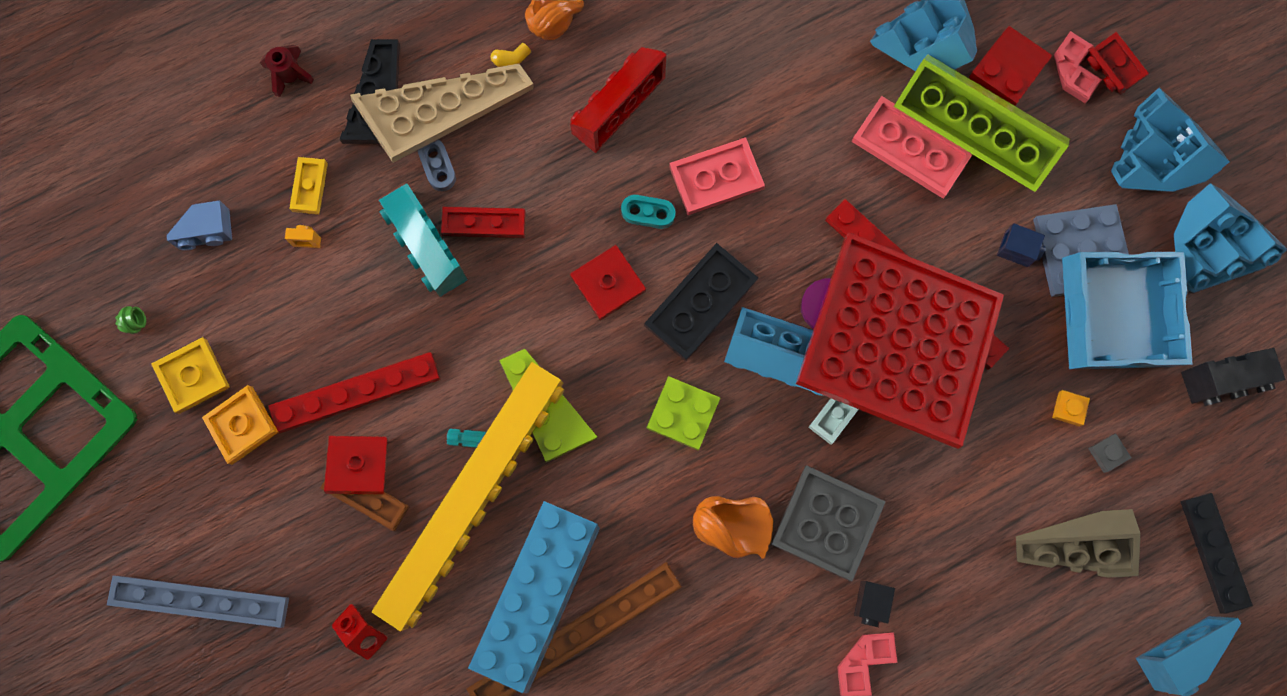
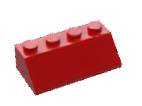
(619, 97)

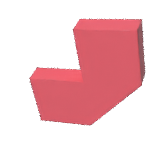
(1072, 76)
(854, 669)

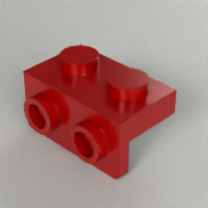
(1117, 64)

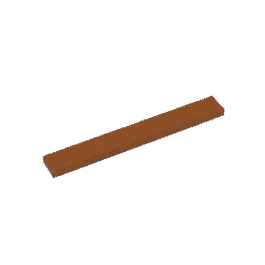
(594, 625)

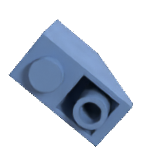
(201, 225)

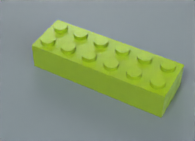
(982, 123)

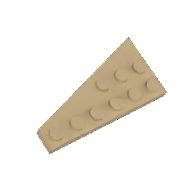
(433, 108)

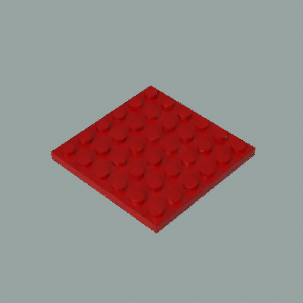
(901, 340)

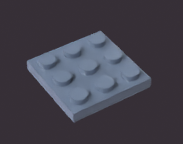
(1075, 232)

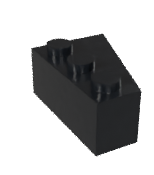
(1233, 377)

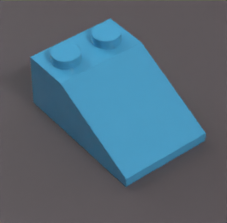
(1188, 657)

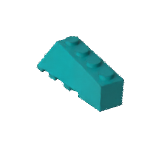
(423, 241)

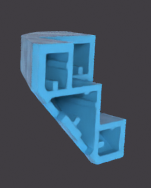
(1166, 149)

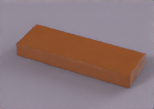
(380, 507)

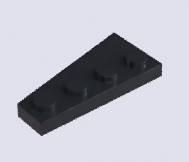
(379, 72)

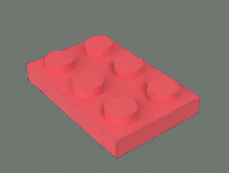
(716, 176)

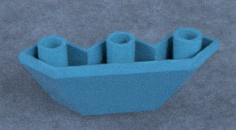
(929, 28)
(1222, 240)

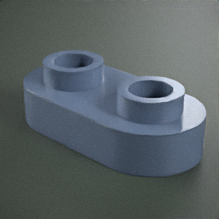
(437, 166)

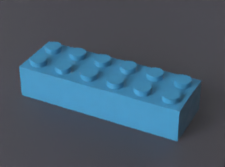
(534, 598)

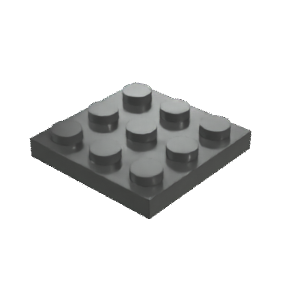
(828, 523)

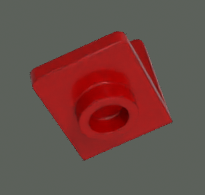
(354, 629)

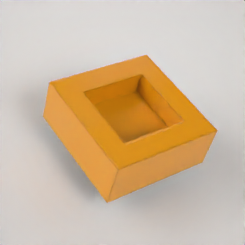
(303, 237)
(1071, 408)

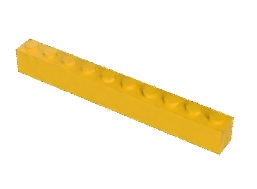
(468, 497)

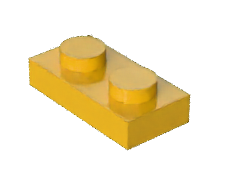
(308, 185)

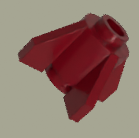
(284, 67)

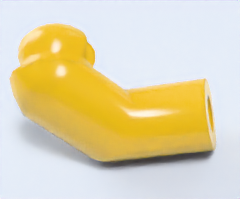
(505, 58)

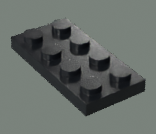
(701, 302)

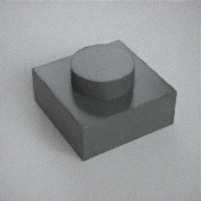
(1109, 453)

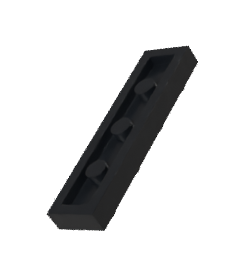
(1216, 553)

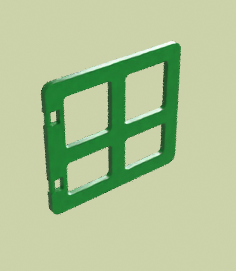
(58, 482)

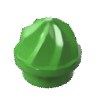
(130, 320)

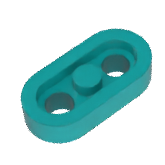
(649, 208)

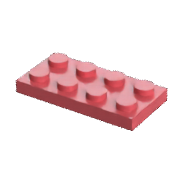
(911, 147)

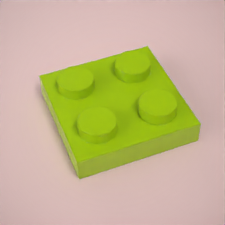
(683, 413)

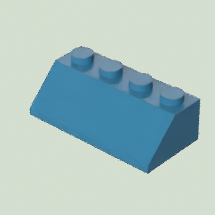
(768, 346)

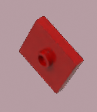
(608, 282)
(356, 465)

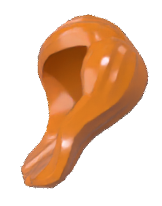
(551, 17)
(734, 525)

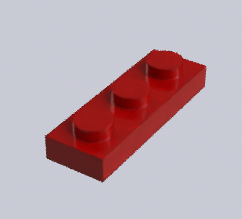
(483, 222)

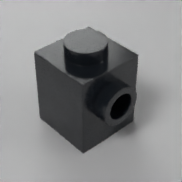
(874, 603)

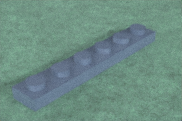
(198, 601)

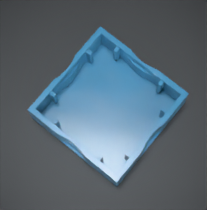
(1126, 310)

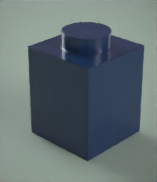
(1021, 245)

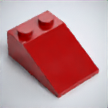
(1010, 66)

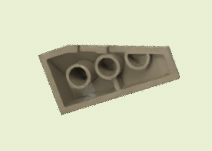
(1096, 542)

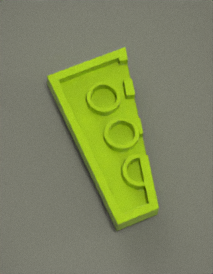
(563, 428)

